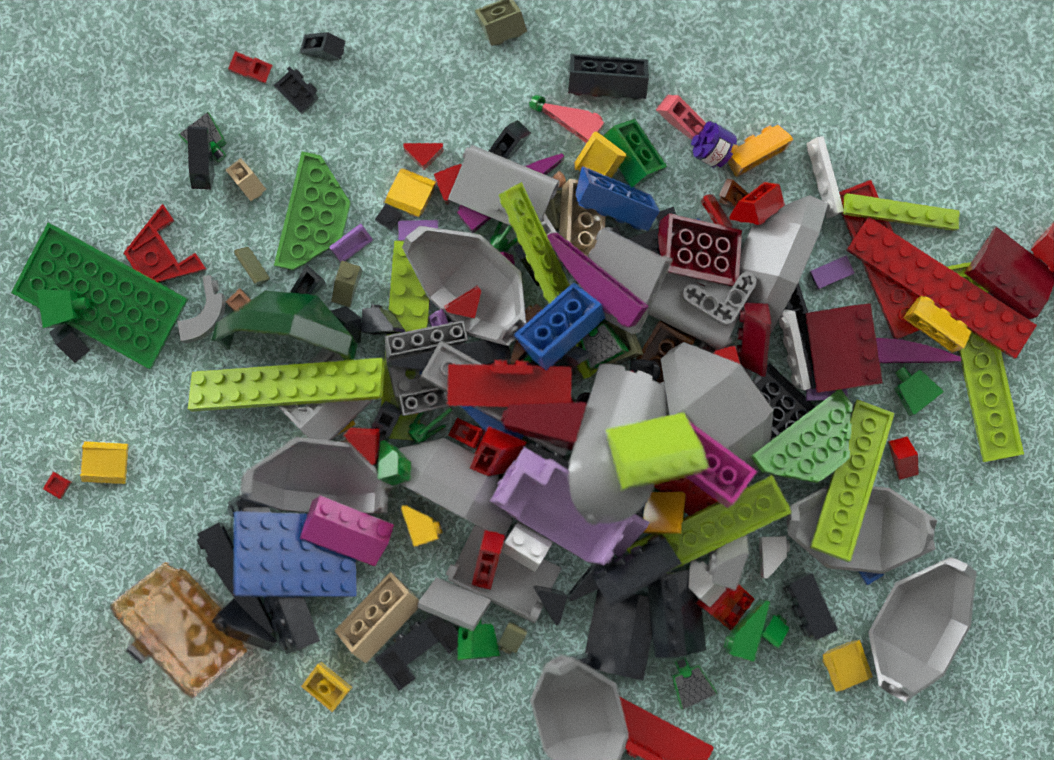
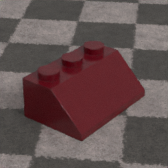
(754, 337)

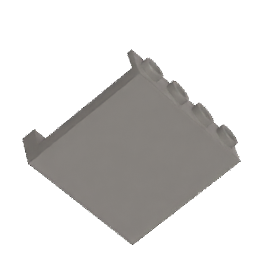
(632, 266)

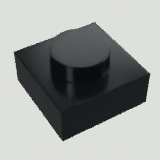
(388, 217)

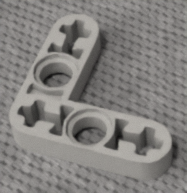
(726, 305)

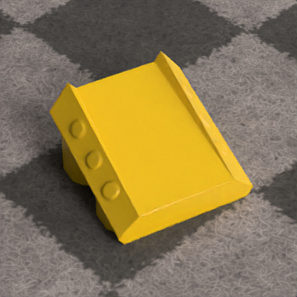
(600, 156)
(410, 192)
(104, 462)
(847, 665)

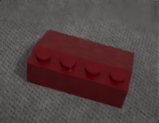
(700, 249)
(1012, 274)
(843, 348)

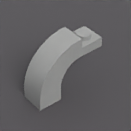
(204, 324)

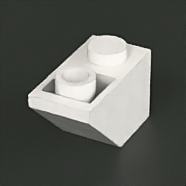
(701, 583)

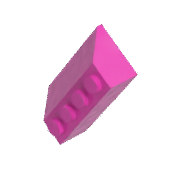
(725, 473)
(346, 530)

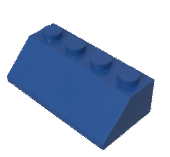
(616, 199)
(560, 325)

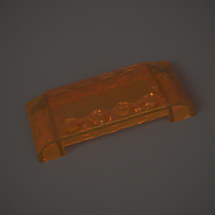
(175, 626)

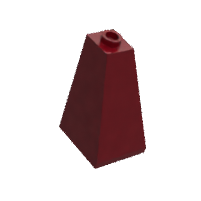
(546, 422)

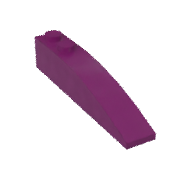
(475, 220)
(599, 284)
(911, 352)

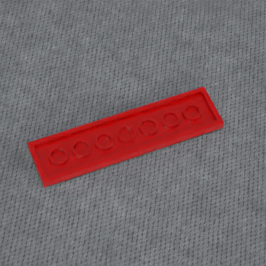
(892, 298)

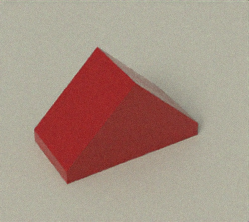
(423, 153)
(445, 180)
(466, 304)
(466, 433)
(365, 441)
(904, 457)

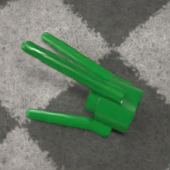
(500, 241)
(420, 432)

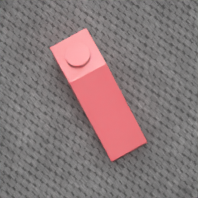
(681, 115)
(577, 121)

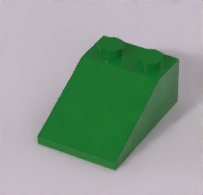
(746, 635)

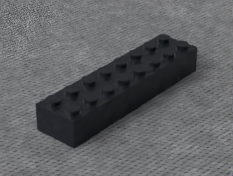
(289, 614)

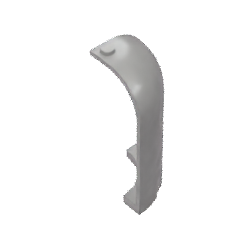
(615, 401)

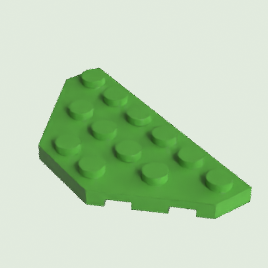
(314, 214)
(812, 444)

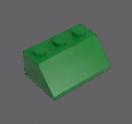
(641, 157)

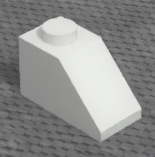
(772, 553)

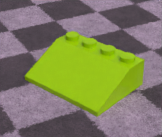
(655, 451)

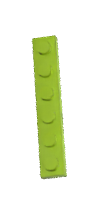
(901, 212)

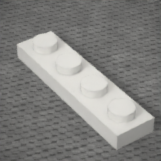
(825, 176)
(795, 350)

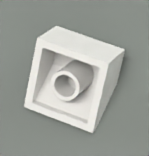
(526, 546)

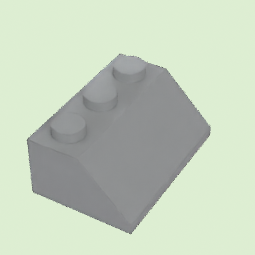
(728, 562)

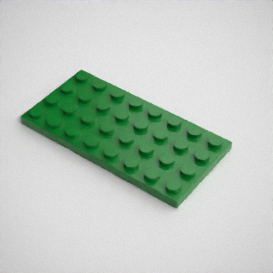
(124, 305)

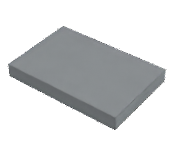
(454, 603)

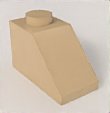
(246, 179)

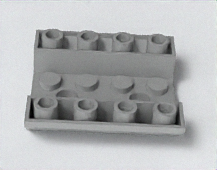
(418, 394)
(324, 420)

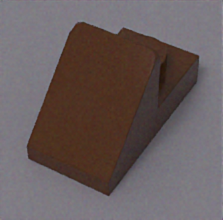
(731, 193)

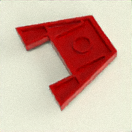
(153, 257)

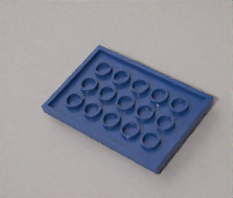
(279, 564)

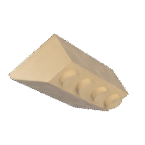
(577, 223)
(377, 617)

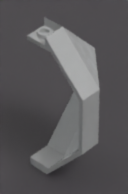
(779, 252)
(457, 261)
(717, 399)
(314, 469)
(443, 475)
(889, 536)
(922, 627)
(578, 712)

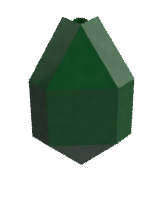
(288, 314)

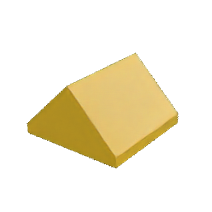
(326, 686)

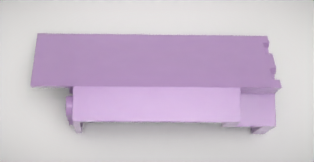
(540, 498)

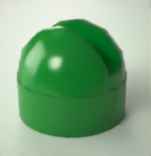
(537, 103)

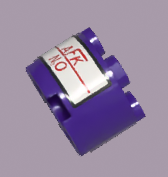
(713, 145)

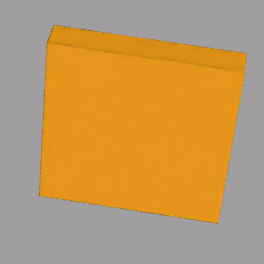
(664, 512)

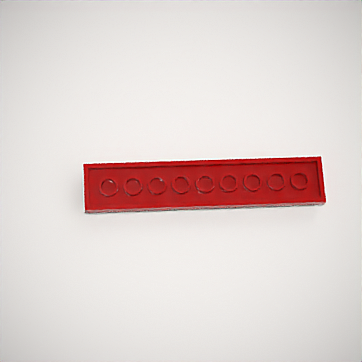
(931, 279)

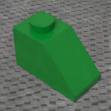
(393, 465)
(775, 630)

